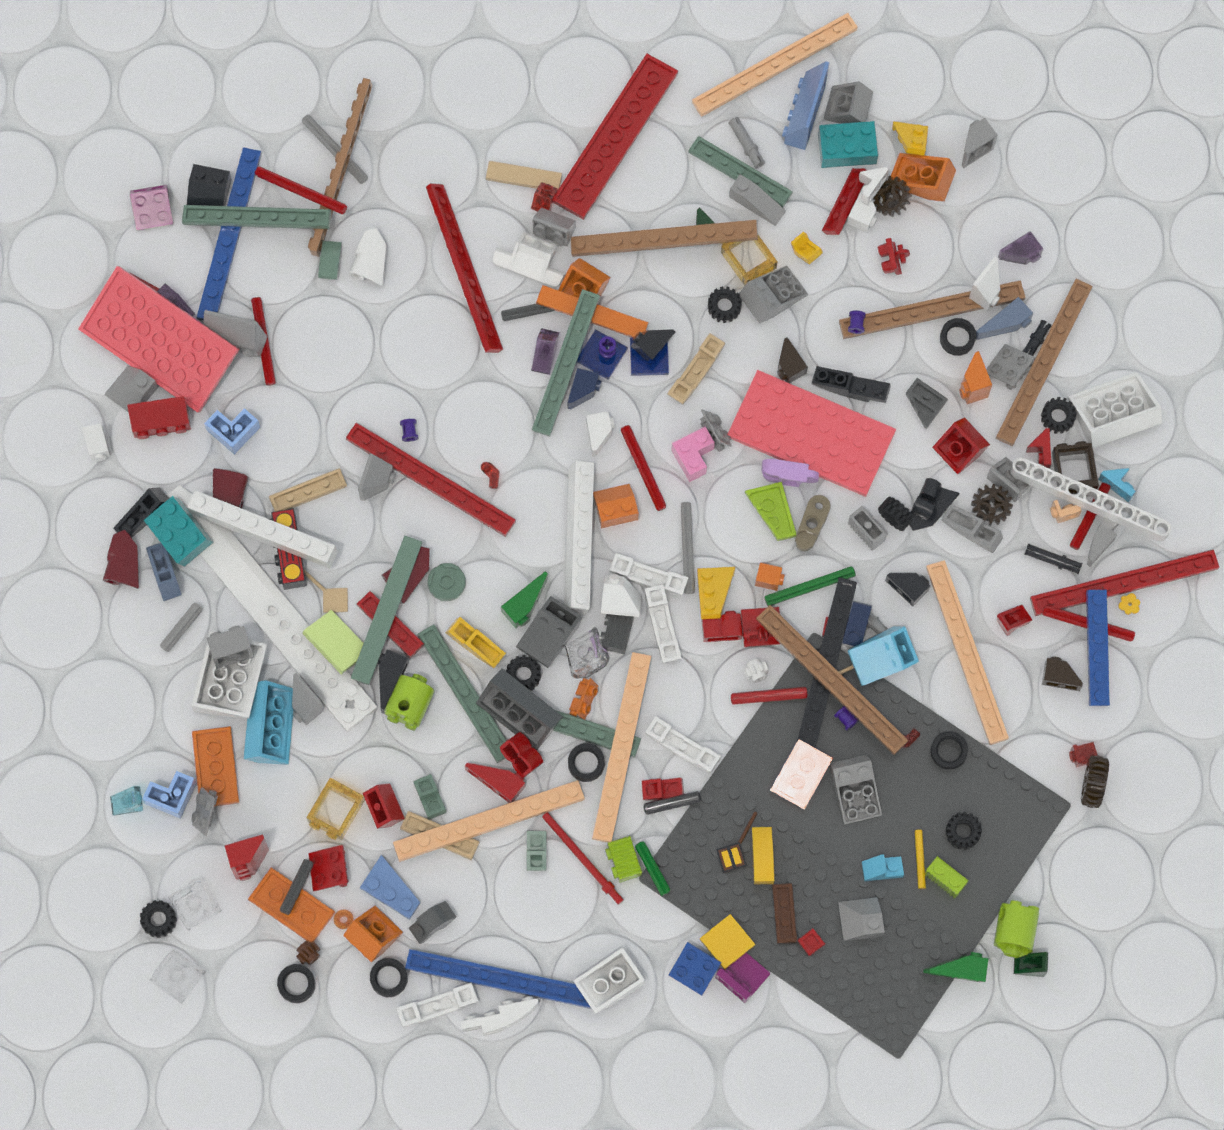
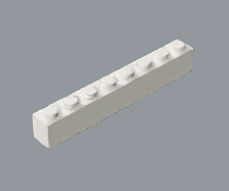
(262, 529)
(579, 536)

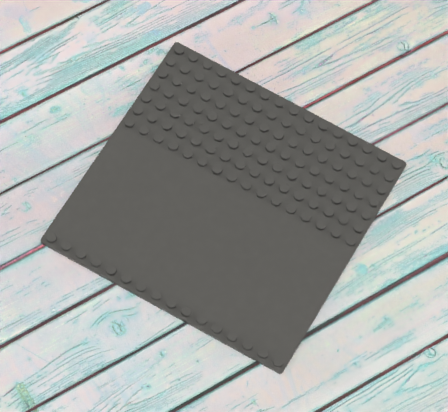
(878, 980)

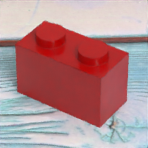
(383, 806)

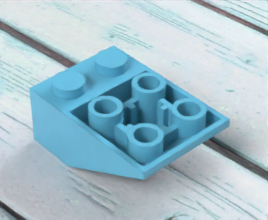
(883, 655)

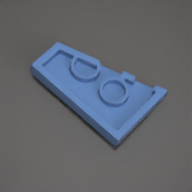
(389, 889)

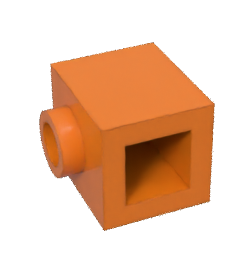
(769, 577)

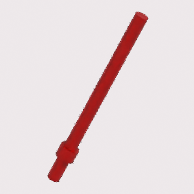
(607, 886)

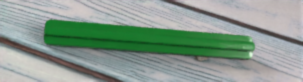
(809, 586)

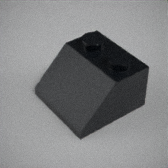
(208, 186)

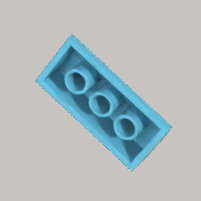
(269, 724)

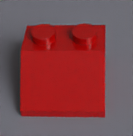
(961, 445)

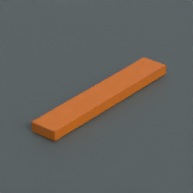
(602, 317)

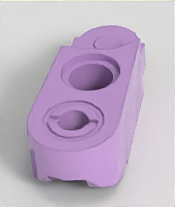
(788, 472)

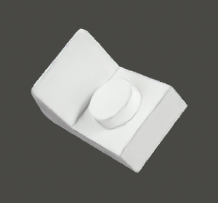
(874, 180)

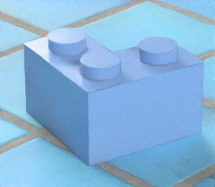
(235, 433)
(171, 799)

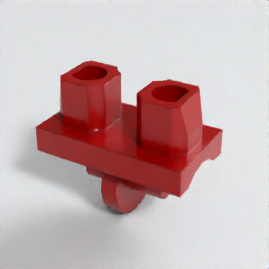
(889, 249)

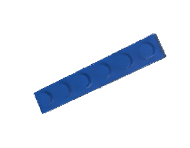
(1097, 647)

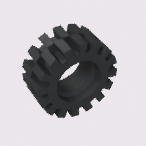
(728, 294)
(1065, 406)
(895, 513)
(530, 664)
(958, 841)
(152, 908)

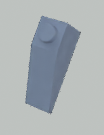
(1006, 321)
(163, 571)

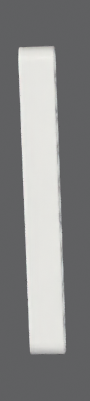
(1100, 499)

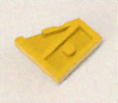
(912, 137)

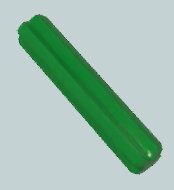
(652, 868)

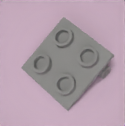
(1010, 365)
(713, 426)
(203, 814)

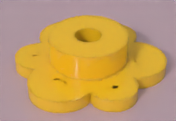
(1129, 599)

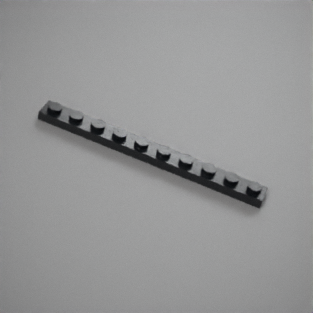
(830, 651)

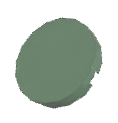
(446, 582)

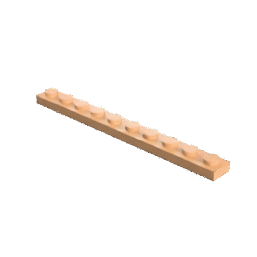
(774, 64)
(967, 652)
(621, 747)
(488, 821)

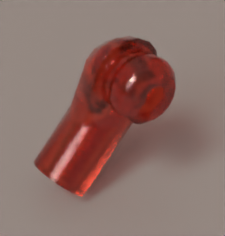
(492, 472)
(911, 737)

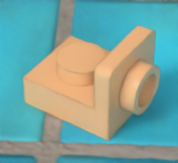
(1066, 513)

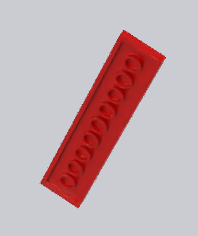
(615, 136)

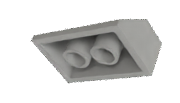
(240, 332)

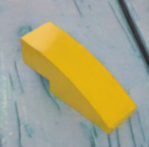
(475, 642)
(762, 855)

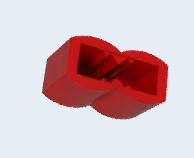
(725, 628)
(521, 754)

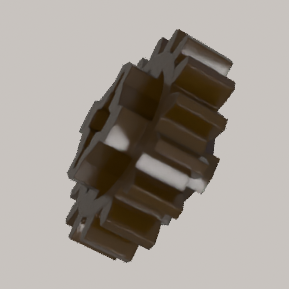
(889, 202)
(999, 505)

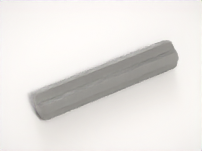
(180, 628)

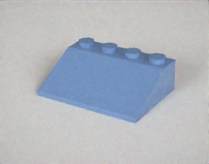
(806, 106)

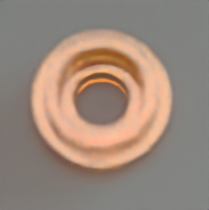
(343, 913)

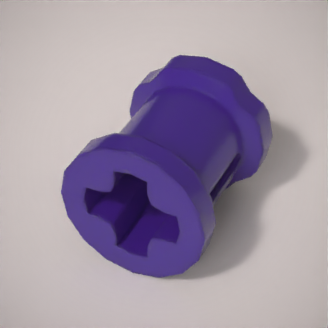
(856, 322)
(612, 347)
(409, 430)
(846, 718)

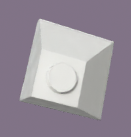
(987, 286)
(620, 597)

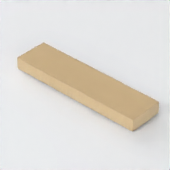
(521, 175)
(308, 490)
(416, 824)

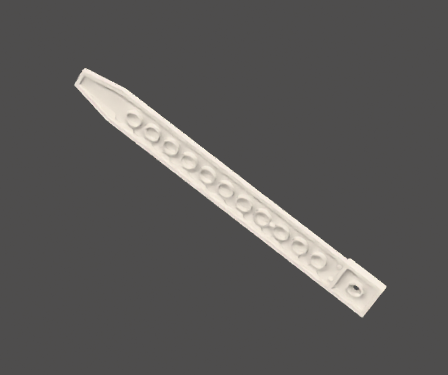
(280, 621)

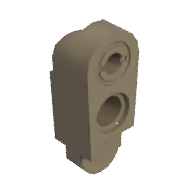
(806, 536)

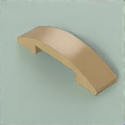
(697, 369)

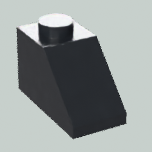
(651, 342)
(909, 586)

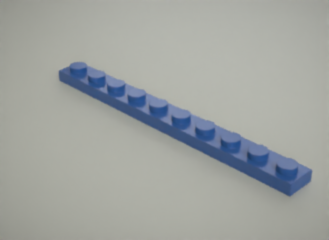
(229, 235)
(495, 978)

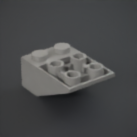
(772, 293)
(855, 789)

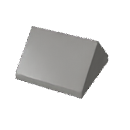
(1001, 476)

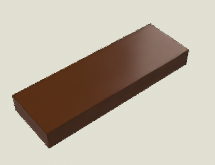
(784, 913)

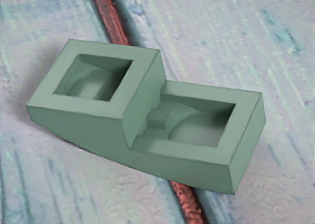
(329, 260)
(429, 797)
(536, 850)

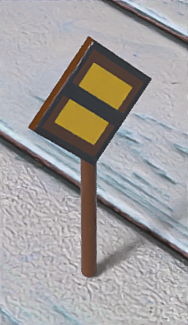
(732, 856)

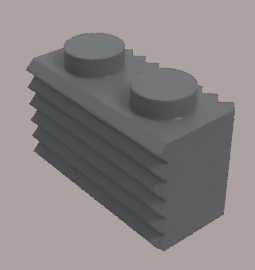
(617, 633)

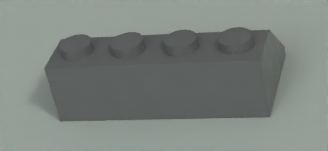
(518, 708)

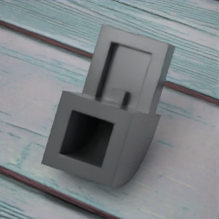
(432, 921)

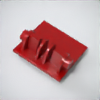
(753, 632)
(328, 868)

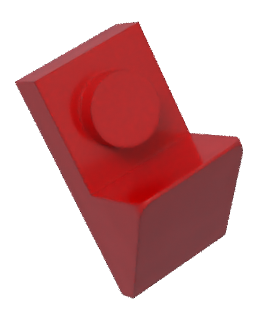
(1042, 445)
(1013, 619)

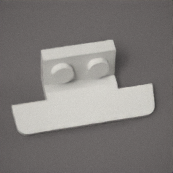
(531, 259)

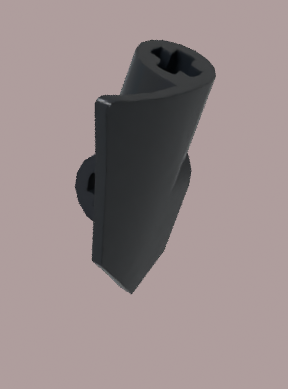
(931, 504)

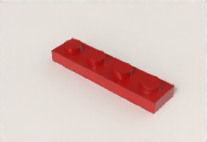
(844, 203)
(398, 633)

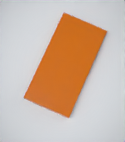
(216, 763)
(308, 914)

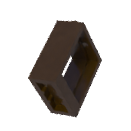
(1078, 448)

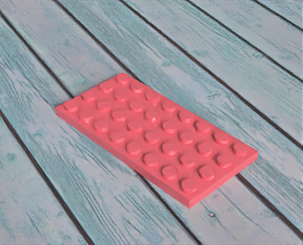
(158, 338)
(811, 431)

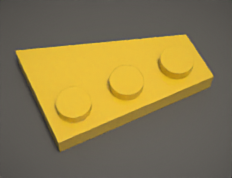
(713, 590)

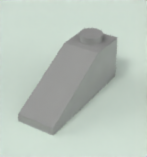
(756, 200)

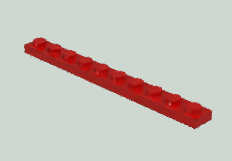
(464, 268)
(431, 480)
(1128, 581)

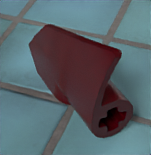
(229, 486)
(122, 561)
(419, 570)

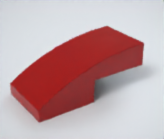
(661, 789)

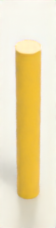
(920, 859)

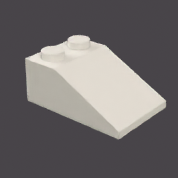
(609, 981)

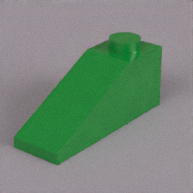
(522, 605)
(967, 967)

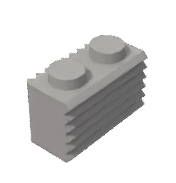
(867, 528)

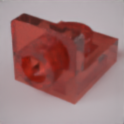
(543, 197)
(1081, 753)

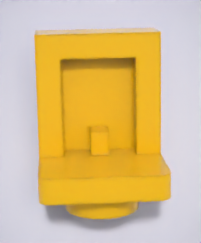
(805, 248)

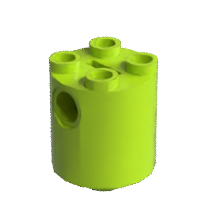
(409, 694)
(1016, 929)

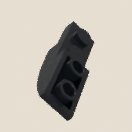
(850, 386)

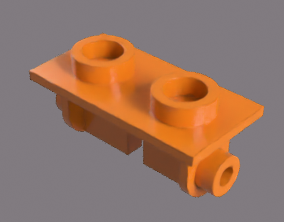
(587, 690)

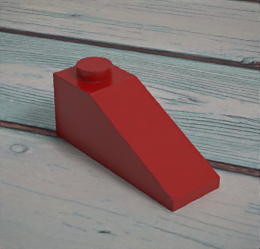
(498, 780)

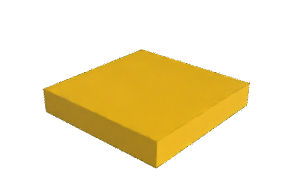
(727, 941)

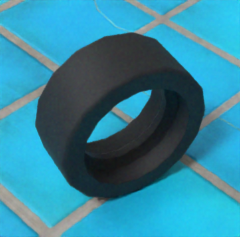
(957, 350)
(945, 736)
(586, 747)
(403, 977)
(281, 983)

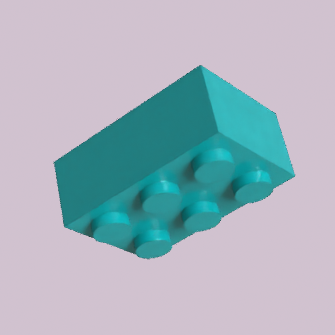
(847, 144)
(178, 531)

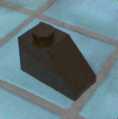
(790, 363)
(1060, 675)

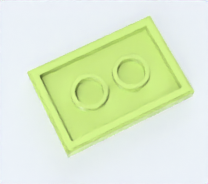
(334, 641)

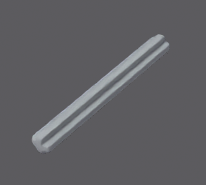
(333, 147)
(687, 547)

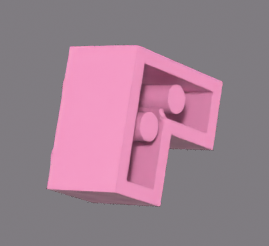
(689, 452)

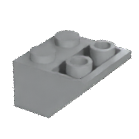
(553, 227)

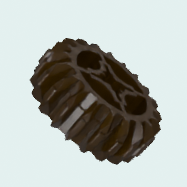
(1095, 781)

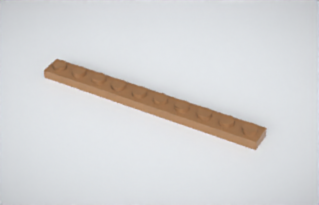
(342, 158)
(664, 238)
(928, 310)
(1043, 362)
(832, 680)

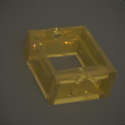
(762, 269)
(345, 792)

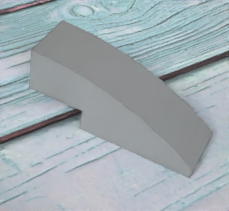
(972, 528)
(1102, 539)

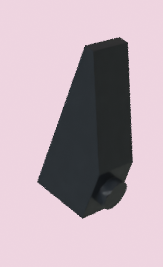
(134, 519)
(390, 668)

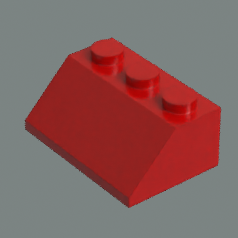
(159, 417)
(246, 856)

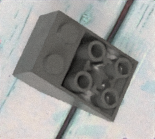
(549, 632)

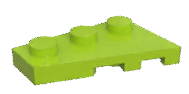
(774, 509)

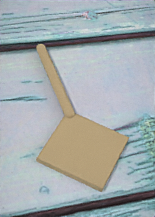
(333, 599)

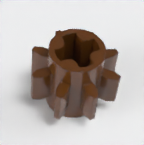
(308, 952)

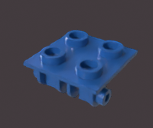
(694, 968)

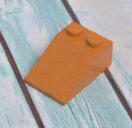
(925, 175)

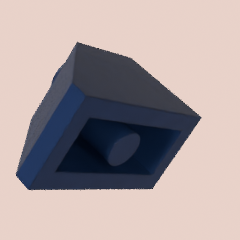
(583, 387)
(856, 623)

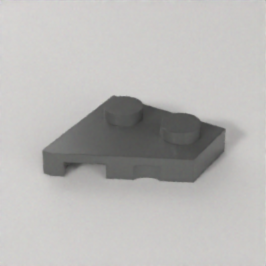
(925, 401)

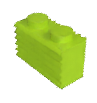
(624, 859)
(946, 877)

